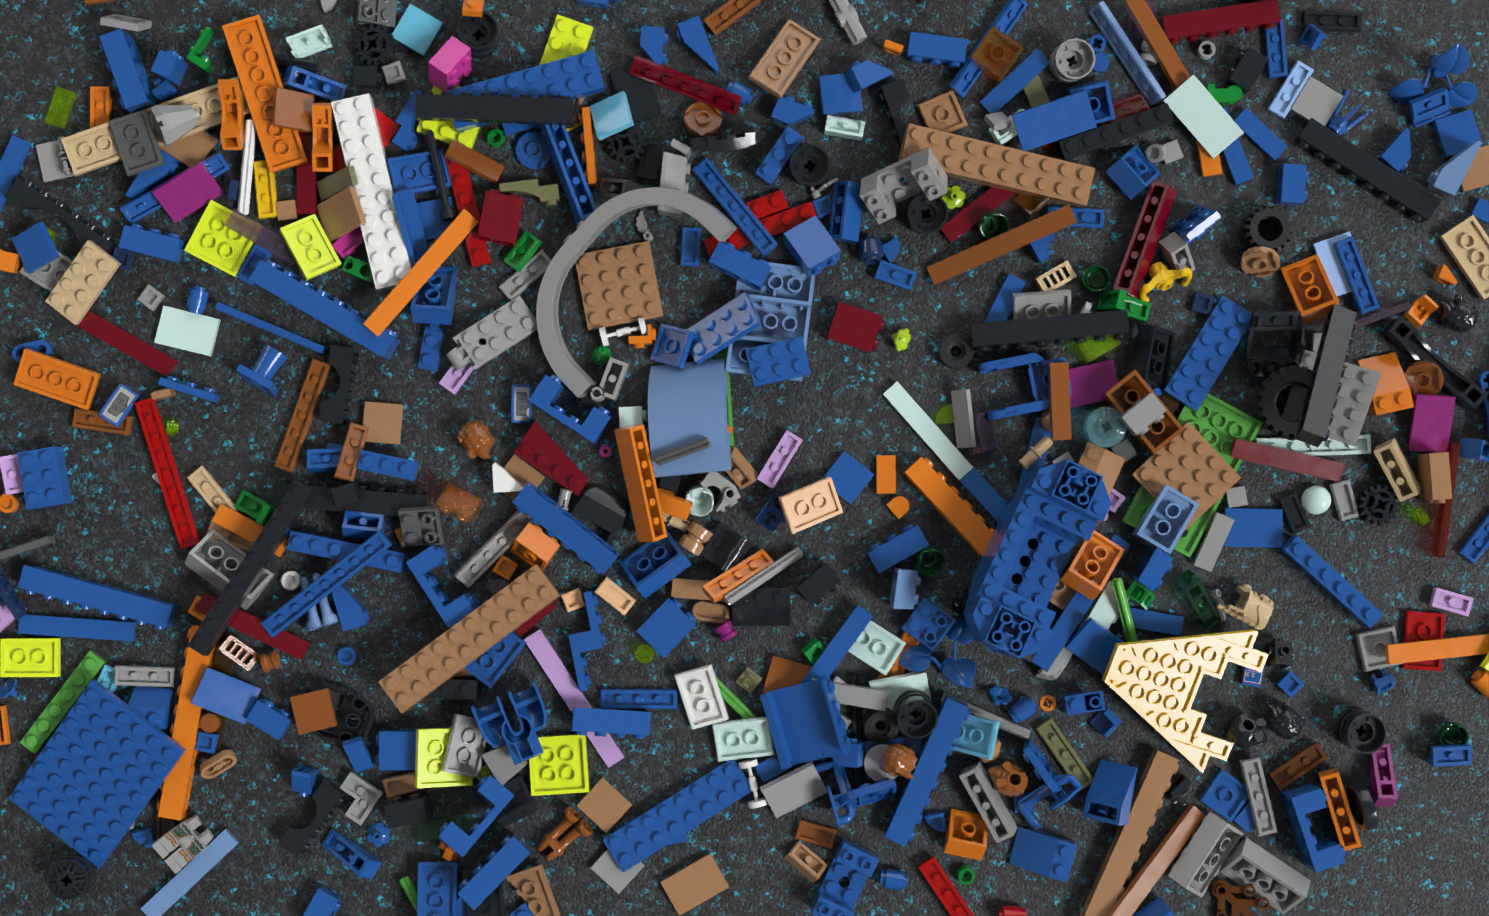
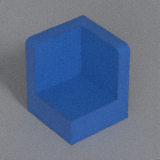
(1105, 722)

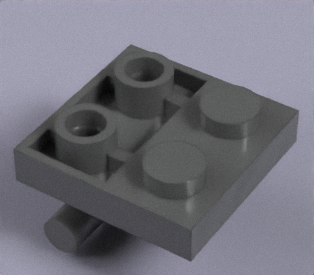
(376, 12)
(421, 525)

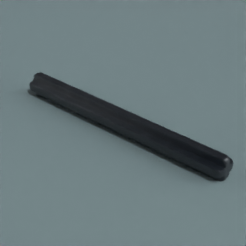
(857, 732)

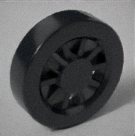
(1362, 806)

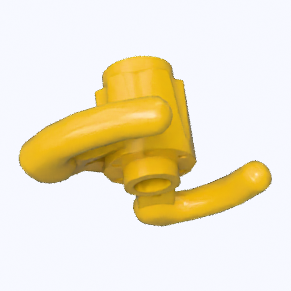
(1163, 279)

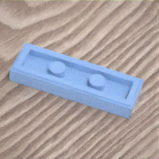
(1290, 89)

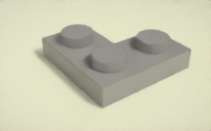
(365, 797)

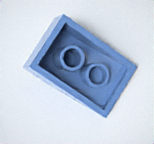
(1450, 175)
(1166, 519)
(904, 588)

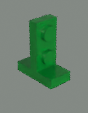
(1118, 300)
(255, 507)

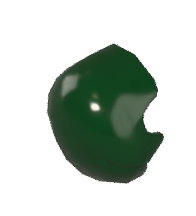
(992, 224)
(1096, 279)
(929, 561)
(1453, 734)

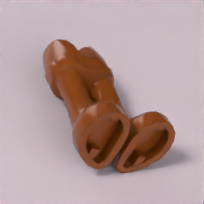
(571, 817)

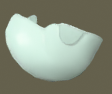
(702, 500)
(1316, 500)

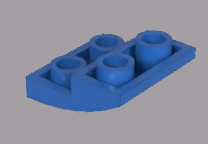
(838, 95)

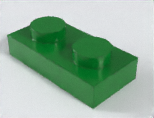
(522, 251)

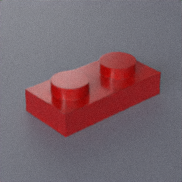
(768, 204)

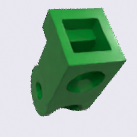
(1225, 96)
(358, 268)
(1140, 595)

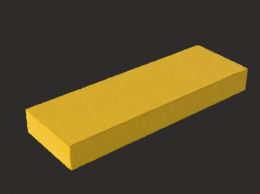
(265, 190)

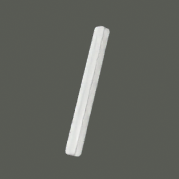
(247, 167)

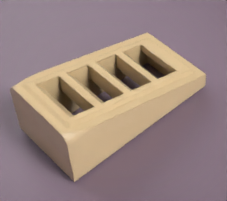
(1041, 284)

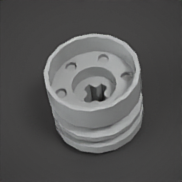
(1082, 59)

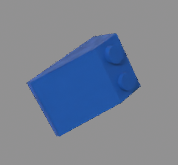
(436, 298)
(1043, 853)

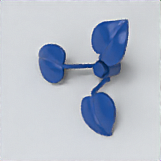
(1453, 60)
(957, 671)

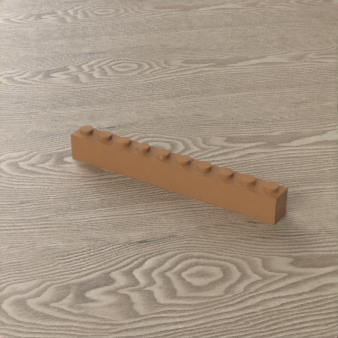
(1128, 838)

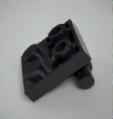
(726, 548)
(520, 805)

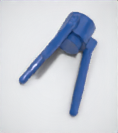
(1339, 124)

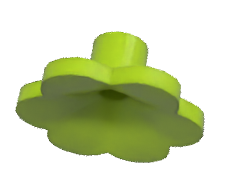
(950, 200)
(901, 339)

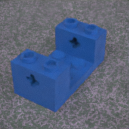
(546, 396)
(421, 566)
(497, 797)
(1315, 854)
(851, 862)

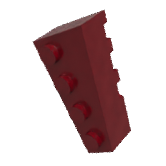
(547, 456)

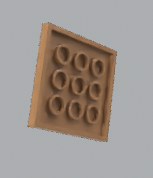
(618, 285)
(1189, 467)

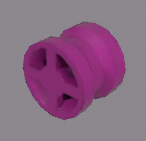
(726, 631)

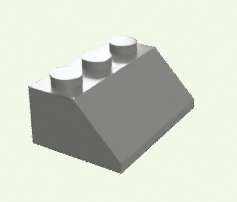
(674, 177)

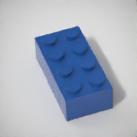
(127, 71)
(493, 872)

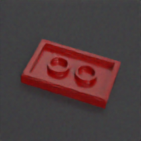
(1420, 627)

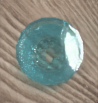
(1092, 430)

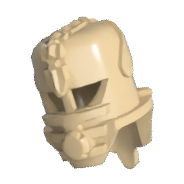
(1250, 607)

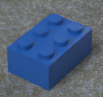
(44, 477)

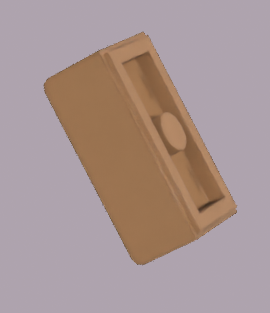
(741, 471)
(806, 861)

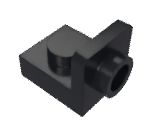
(1179, 787)

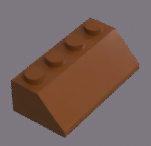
(1126, 394)

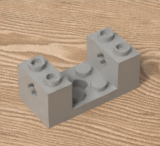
(884, 189)

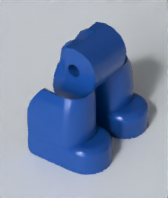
(497, 729)

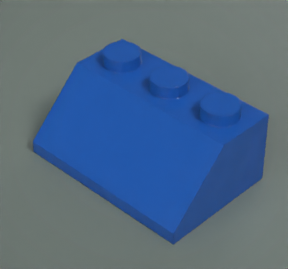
(655, 564)

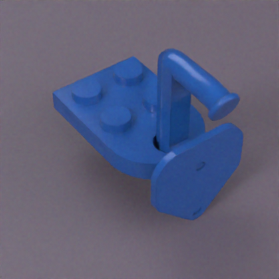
(1052, 784)
(851, 799)

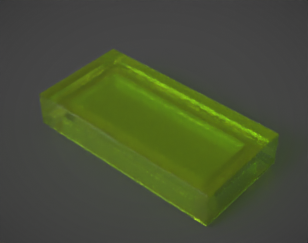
(60, 107)

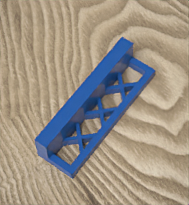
(410, 224)

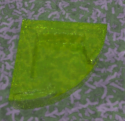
(945, 415)

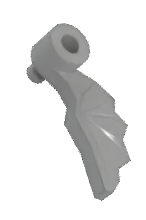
(816, 194)
(642, 227)
(1215, 594)

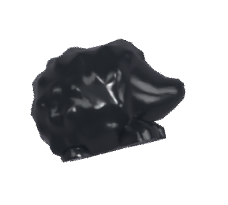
(1458, 314)
(1284, 720)
(1246, 731)

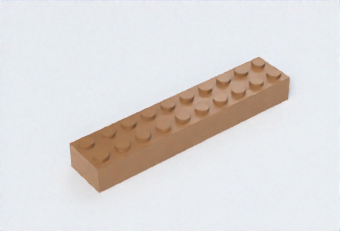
(1002, 166)
(469, 638)

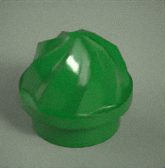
(601, 355)

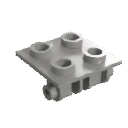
(54, 161)

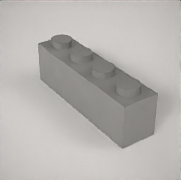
(988, 802)

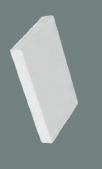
(701, 696)

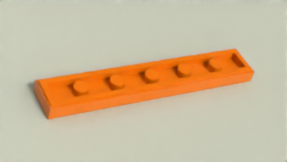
(1437, 649)

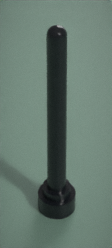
(447, 212)

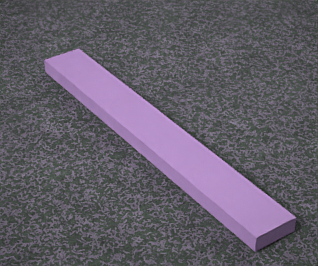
(570, 692)

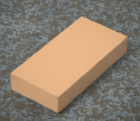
(615, 596)

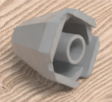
(174, 121)

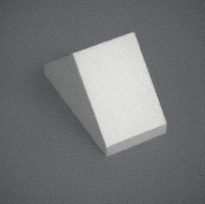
(504, 481)

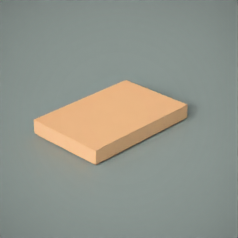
(810, 505)

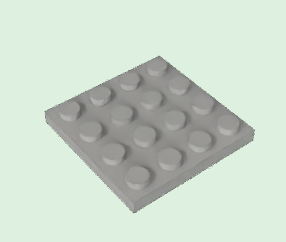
(1352, 404)

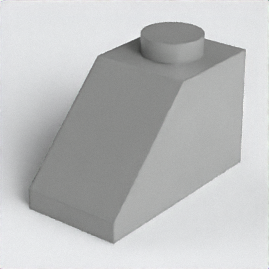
(1176, 252)

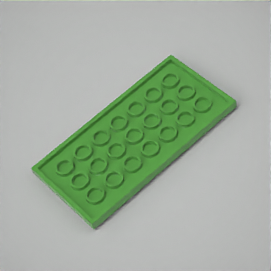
(1218, 426)

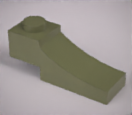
(547, 194)

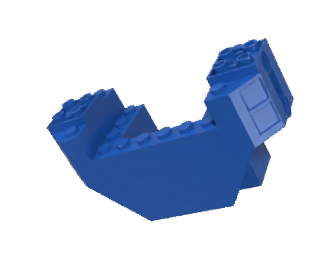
(1056, 511)

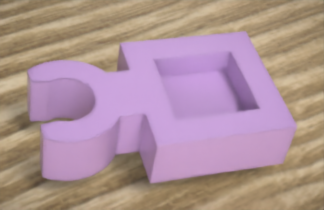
(1116, 501)

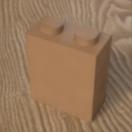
(1434, 477)

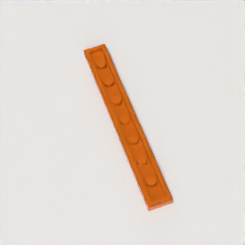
(420, 273)

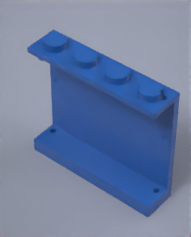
(805, 722)

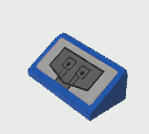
(118, 405)
(520, 406)

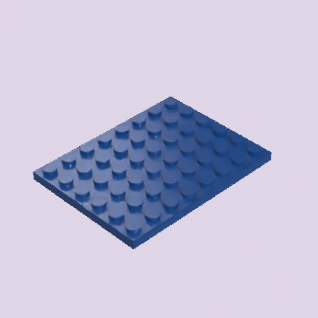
(97, 773)

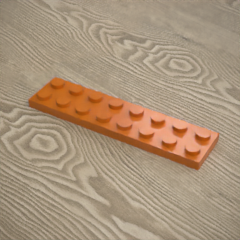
(259, 80)

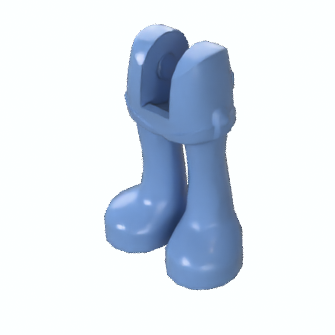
(328, 616)

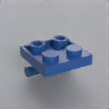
(1196, 223)
(928, 624)

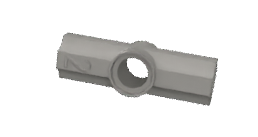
(848, 20)

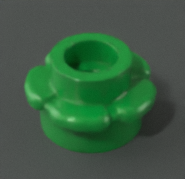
(495, 133)
(970, 875)

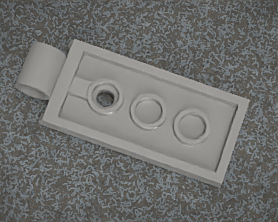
(499, 329)

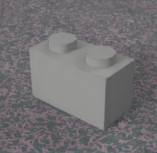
(1143, 414)

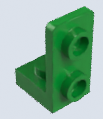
(195, 51)

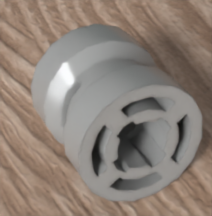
(1147, 55)

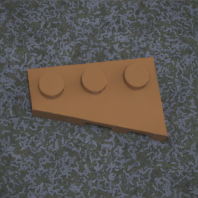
(535, 890)

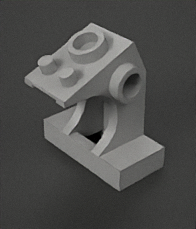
(724, 485)

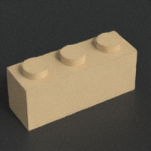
(1397, 470)

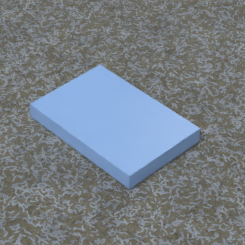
(1332, 264)

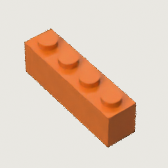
(1339, 809)

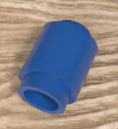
(741, 90)
(197, 299)
(1022, 709)
(893, 879)

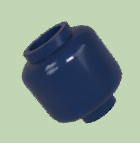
(870, 249)

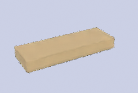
(210, 489)

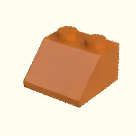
(535, 546)
(966, 835)

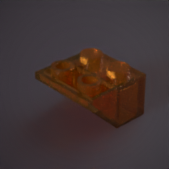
(459, 502)

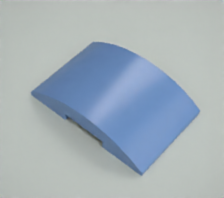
(782, 310)
(687, 408)

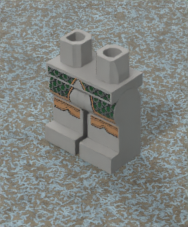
(188, 838)

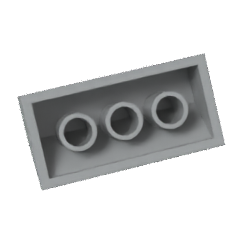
(219, 561)
(1205, 854)
(1268, 874)

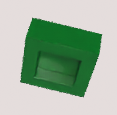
(813, 651)

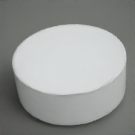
(291, 580)

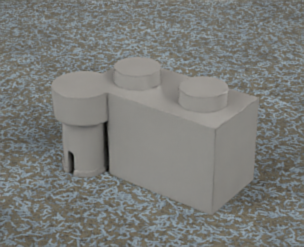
(611, 381)

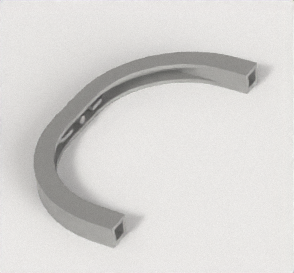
(575, 245)

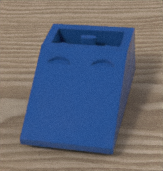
(1111, 793)

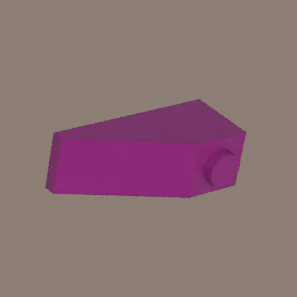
(1382, 778)

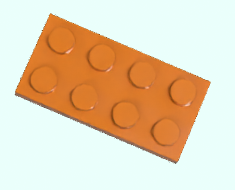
(57, 379)

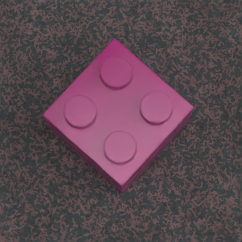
(450, 65)

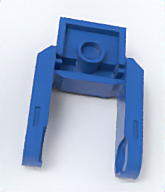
(1038, 381)

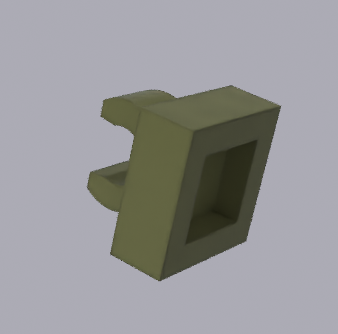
(748, 679)

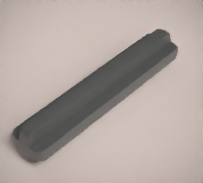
(682, 451)

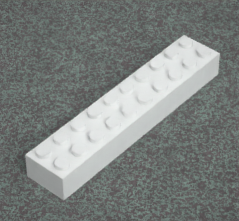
(365, 150)

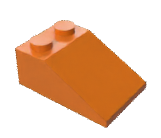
(1310, 288)
(1392, 388)
(1092, 565)

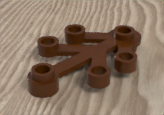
(1237, 904)

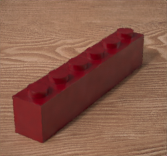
(1221, 20)
(1145, 238)

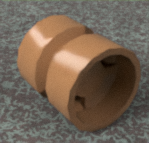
(695, 538)

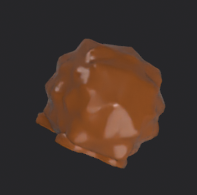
(476, 439)
(899, 761)
(1008, 779)

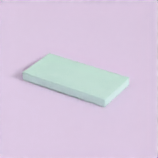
(1203, 116)

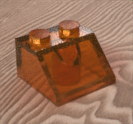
(996, 54)

